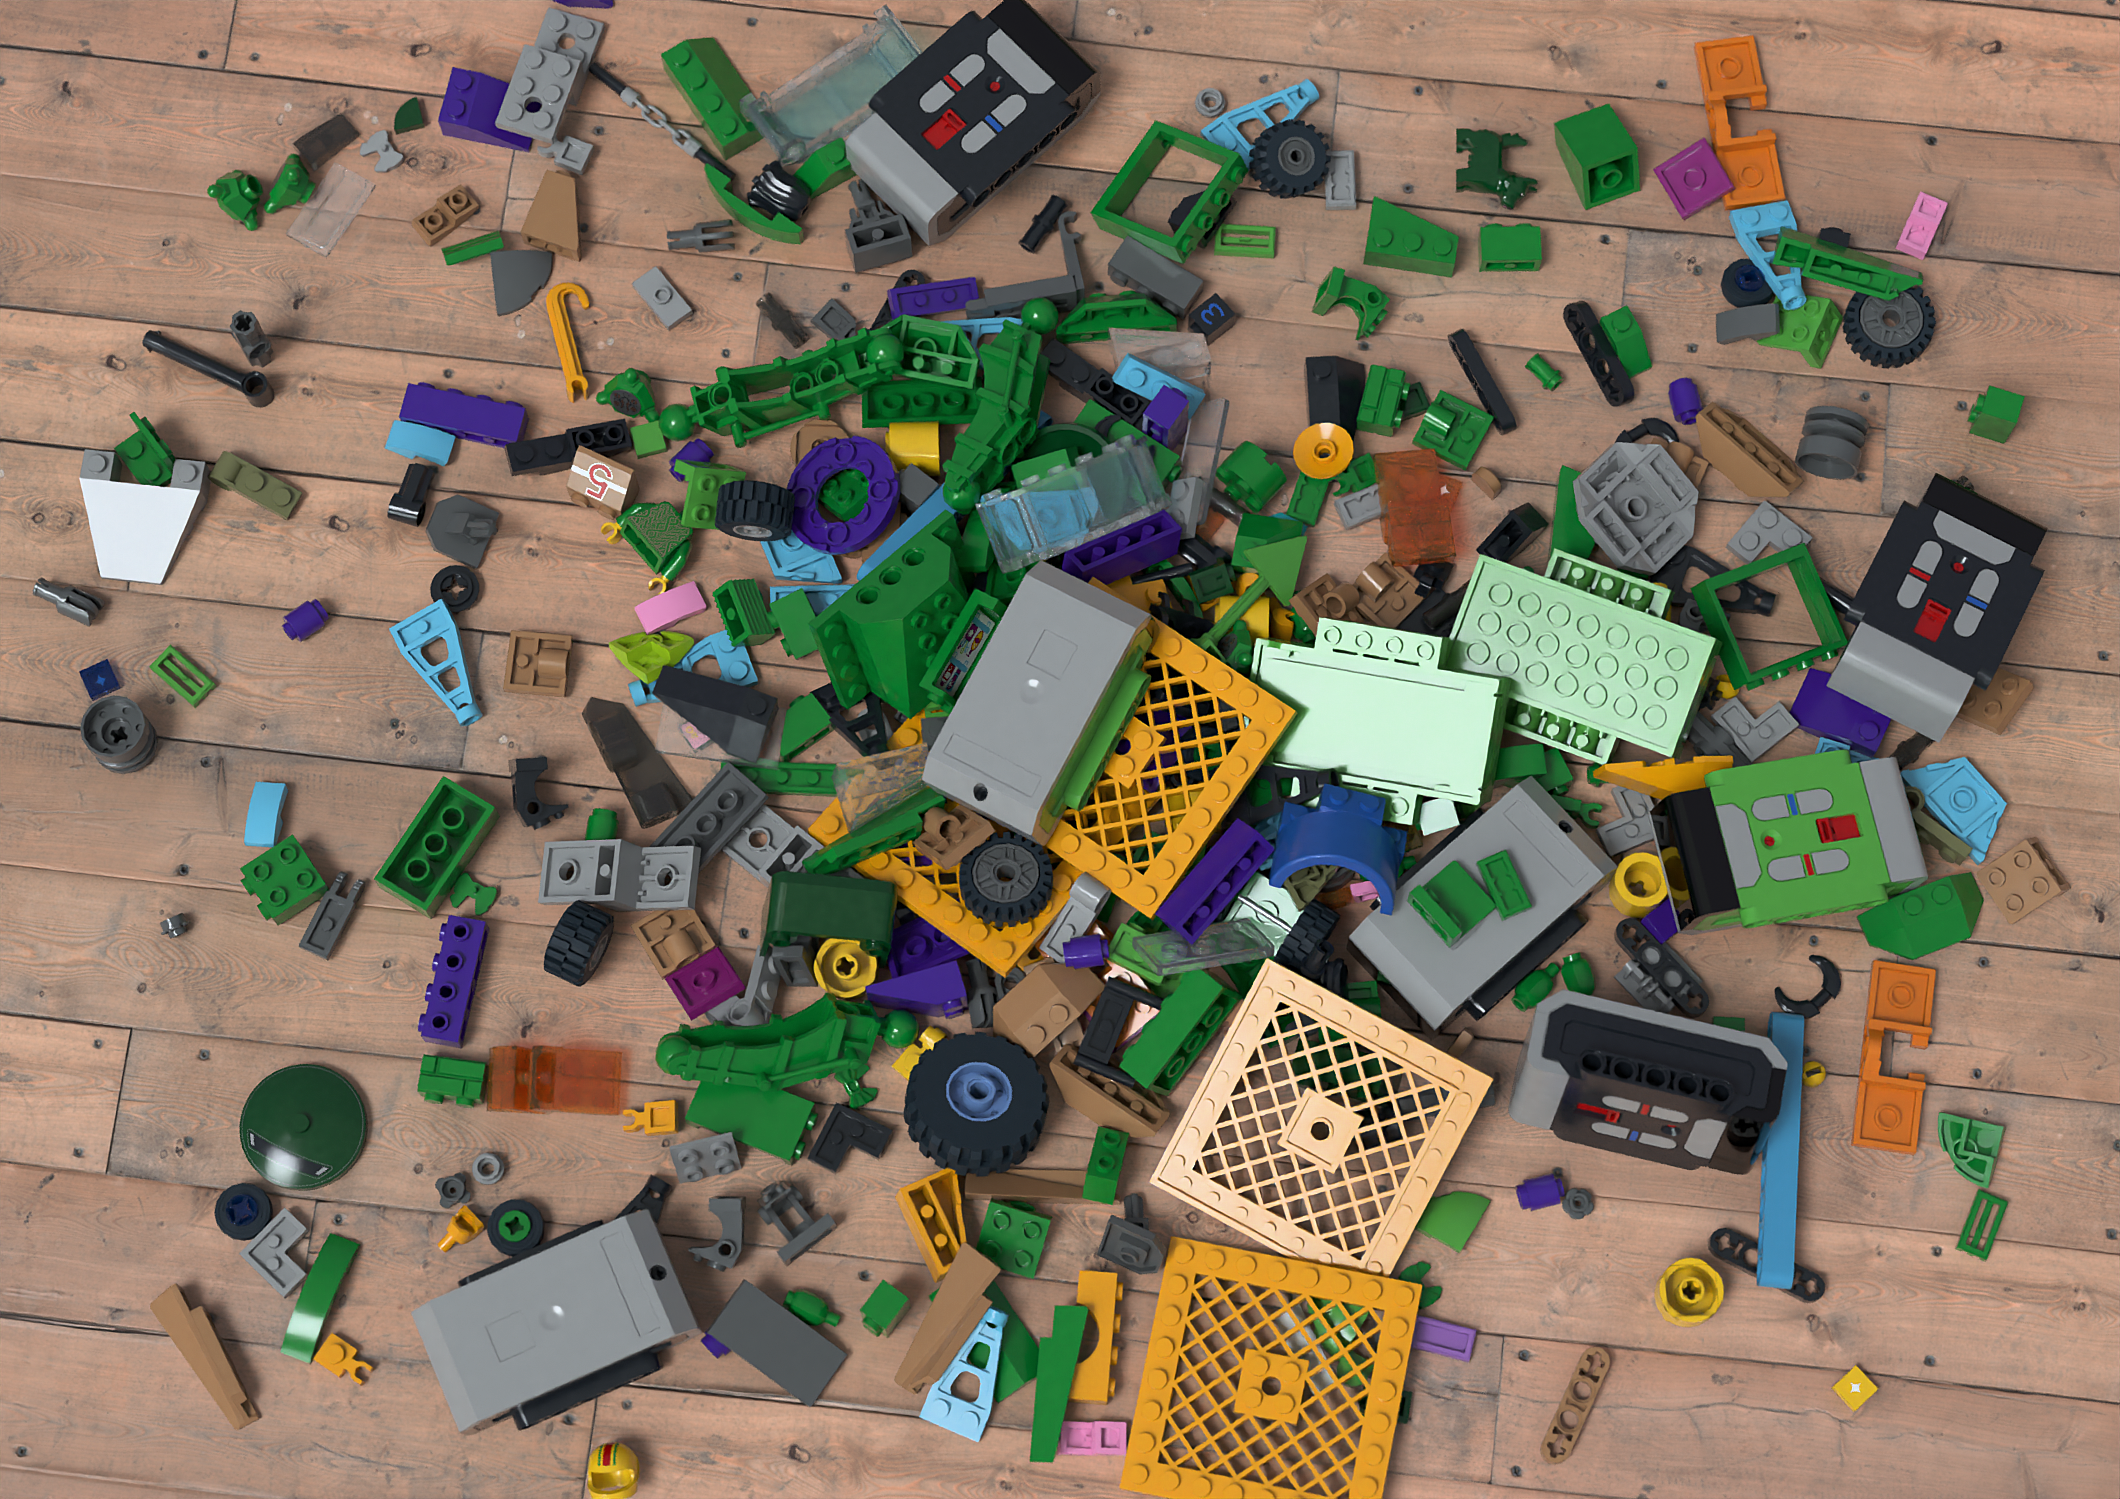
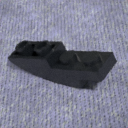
(1088, 383)
(558, 452)

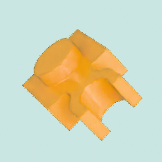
(657, 1118)
(339, 1357)

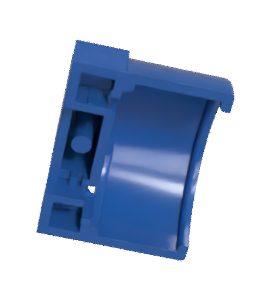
(1342, 833)

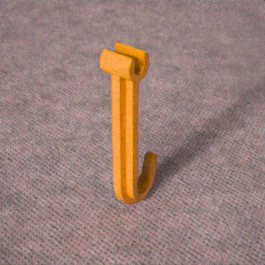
(564, 337)

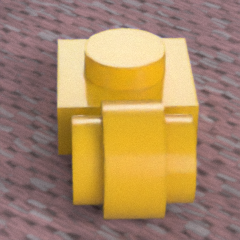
(911, 1055)

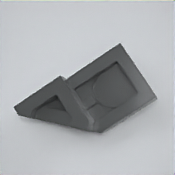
(834, 321)

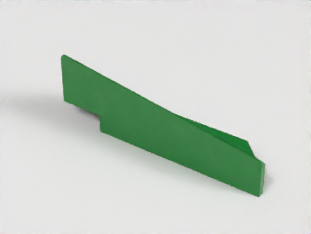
(1842, 265)
(879, 835)
(1054, 1379)

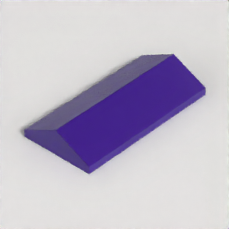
(920, 947)

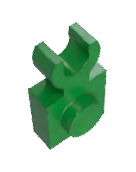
(1356, 476)

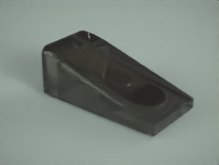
(325, 141)

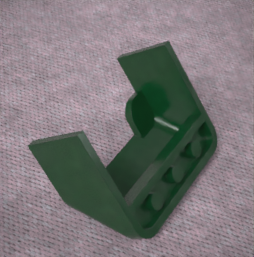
(829, 909)

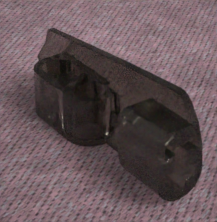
(642, 773)

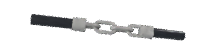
(632, 98)

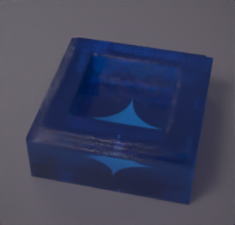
(100, 679)

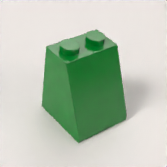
(1598, 156)

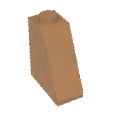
(554, 217)

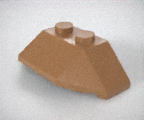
(1745, 454)
(1044, 1005)
(1107, 1101)

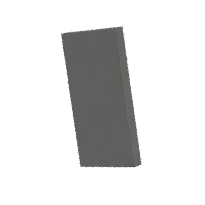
(776, 1343)

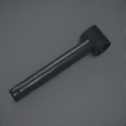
(214, 369)

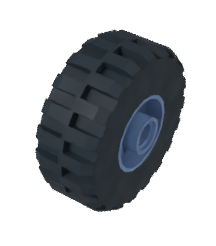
(976, 1104)

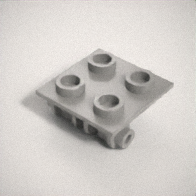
(1645, 990)
(705, 1158)

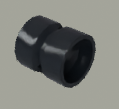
(1391, 1131)

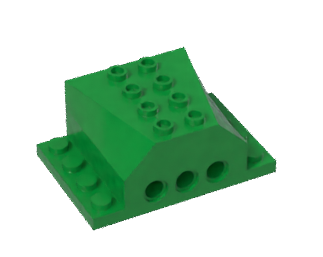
(896, 620)

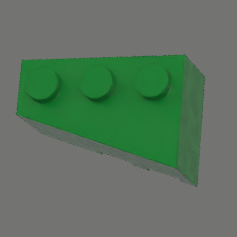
(1408, 242)

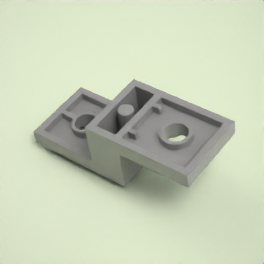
(550, 75)
(783, 851)
(619, 875)

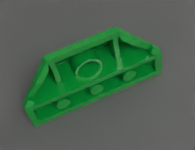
(1098, 312)
(934, 352)
(1924, 917)

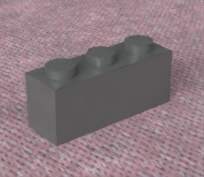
(1155, 276)

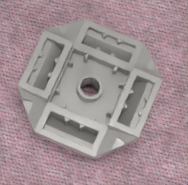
(1658, 498)

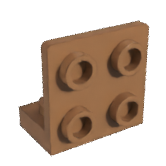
(2022, 880)

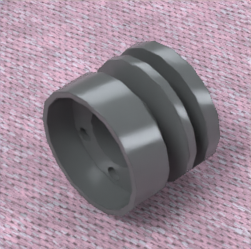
(1831, 442)
(113, 720)

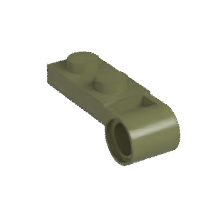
(254, 484)
(1932, 833)

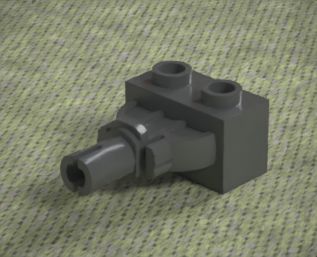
(874, 236)

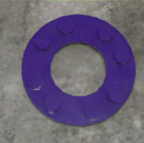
(821, 464)

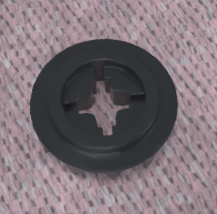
(465, 578)

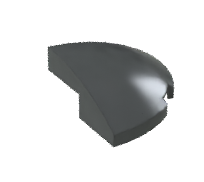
(518, 276)

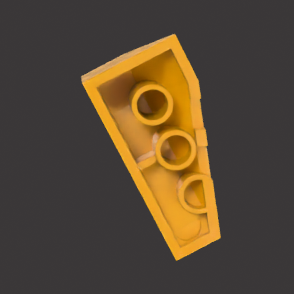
(1664, 776)

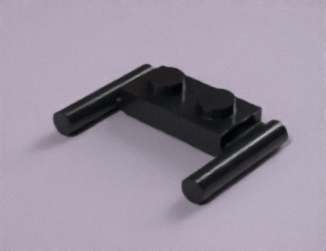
(1106, 1027)

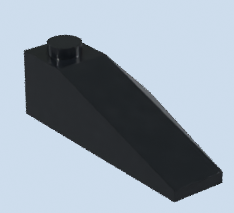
(1333, 392)
(723, 711)

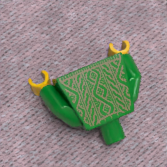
(656, 536)

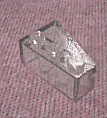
(1174, 352)
(878, 783)

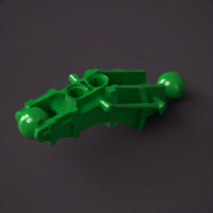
(726, 404)
(1008, 407)
(787, 1050)

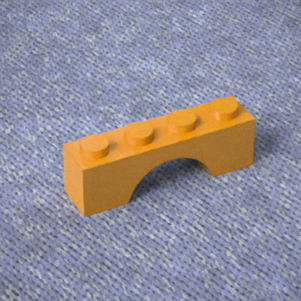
(1091, 1377)

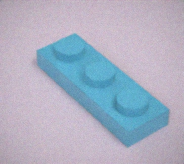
(1148, 380)

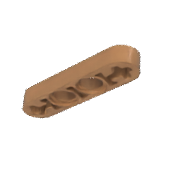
(1578, 1407)

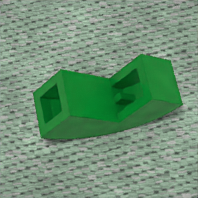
(1519, 763)

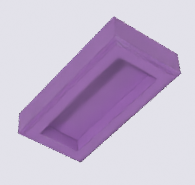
(1443, 1338)

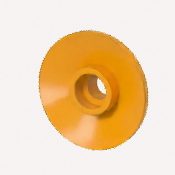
(1323, 439)

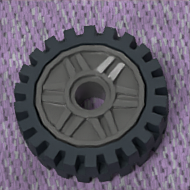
(1886, 343)
(1009, 900)

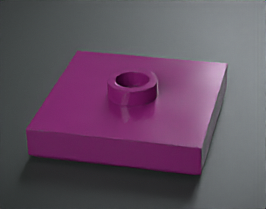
(1694, 178)
(705, 983)

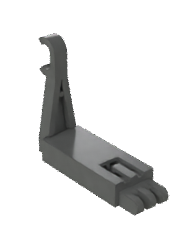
(1062, 290)

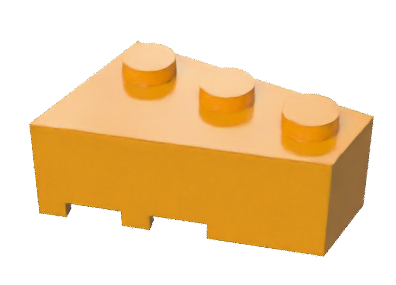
(934, 1219)

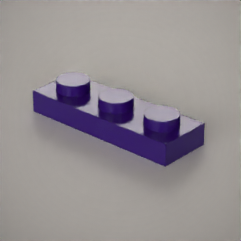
(932, 297)

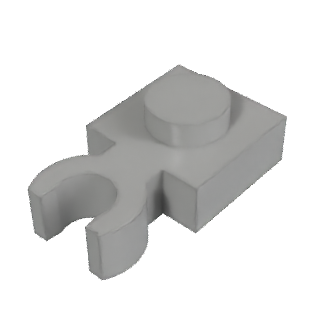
(569, 154)

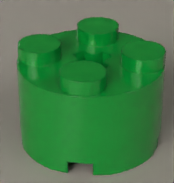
(1250, 476)

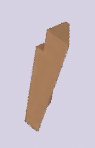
(1030, 1187)
(950, 1318)
(206, 1354)

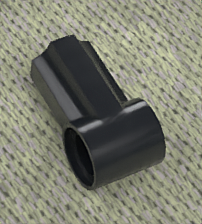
(409, 503)
(1201, 553)

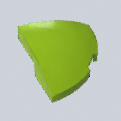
(647, 654)

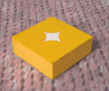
(1854, 1388)

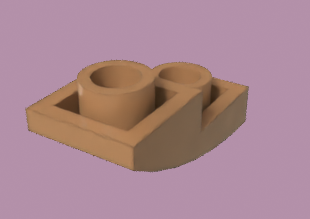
(447, 215)

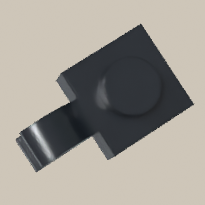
(1432, 575)

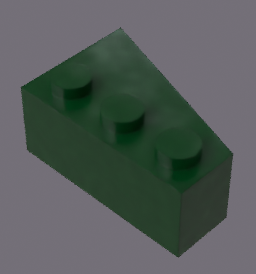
(1349, 1073)

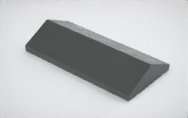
(714, 814)

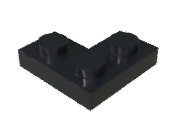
(846, 1130)

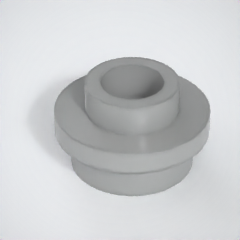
(1210, 94)
(481, 1161)

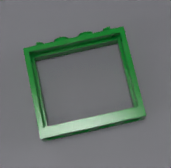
(1136, 171)
(1813, 596)

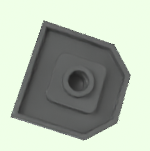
(461, 529)
(1130, 1241)

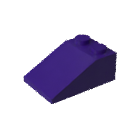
(472, 109)
(1836, 716)
(927, 992)

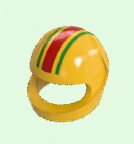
(613, 1466)

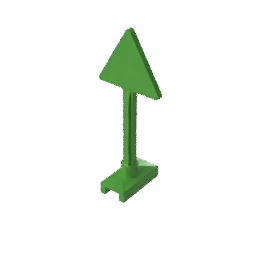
(1277, 568)

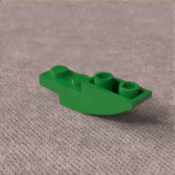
(977, 547)

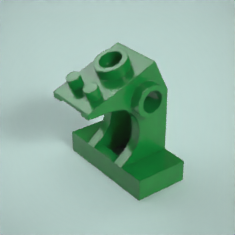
(1346, 291)

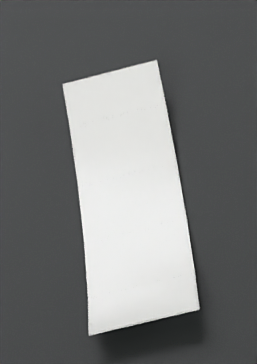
(1298, 1342)

